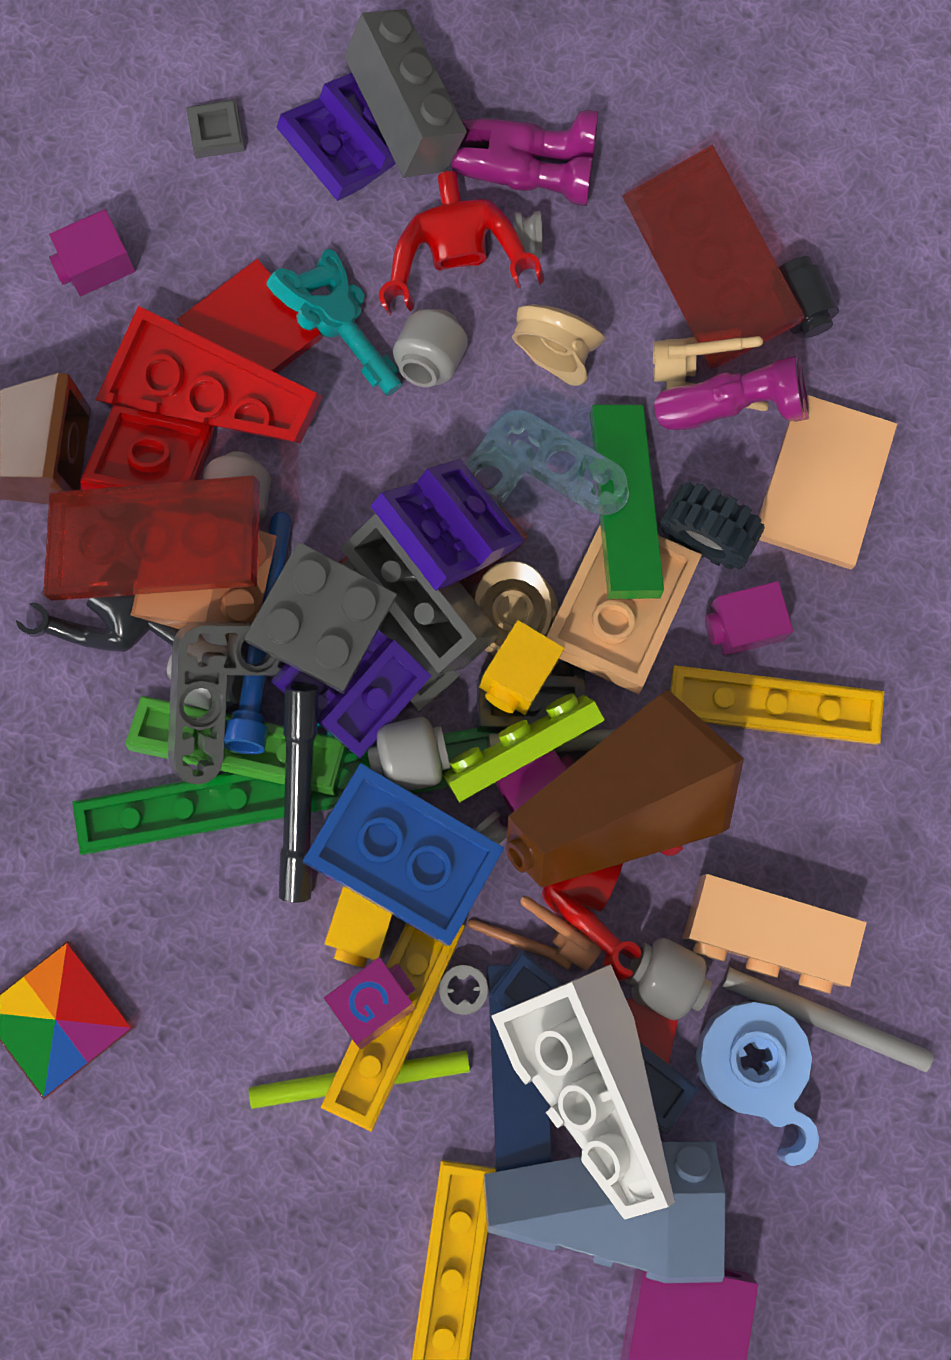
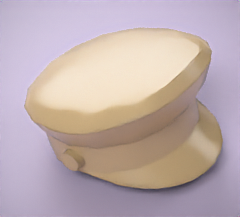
(557, 340)
(515, 593)

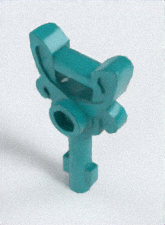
(334, 313)

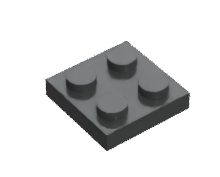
(320, 617)

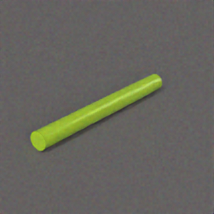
(318, 1085)

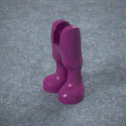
(507, 153)
(729, 393)

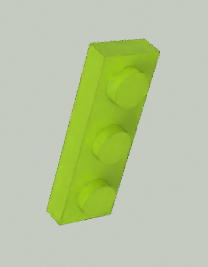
(521, 745)

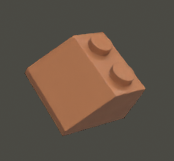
(210, 605)

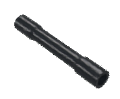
(300, 733)

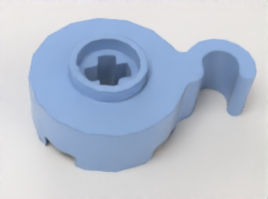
(776, 1085)

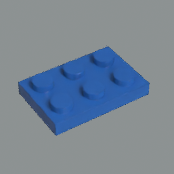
(403, 855)

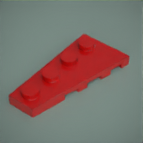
(196, 380)

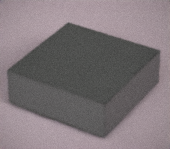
(215, 129)

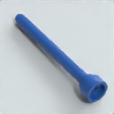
(246, 728)

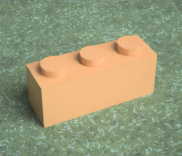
(773, 933)

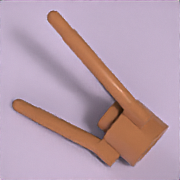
(572, 943)

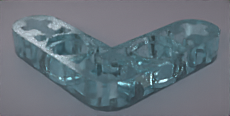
(519, 459)

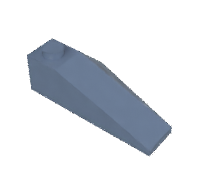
(567, 1208)

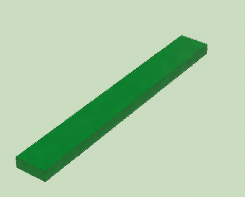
(220, 804)

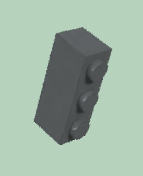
(404, 93)
(442, 622)

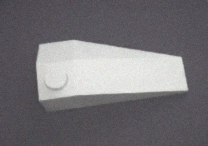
(590, 1069)

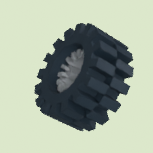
(712, 525)

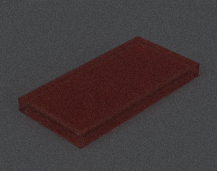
(712, 254)
(152, 538)

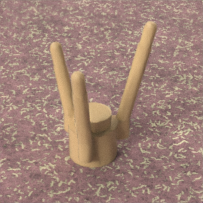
(677, 359)

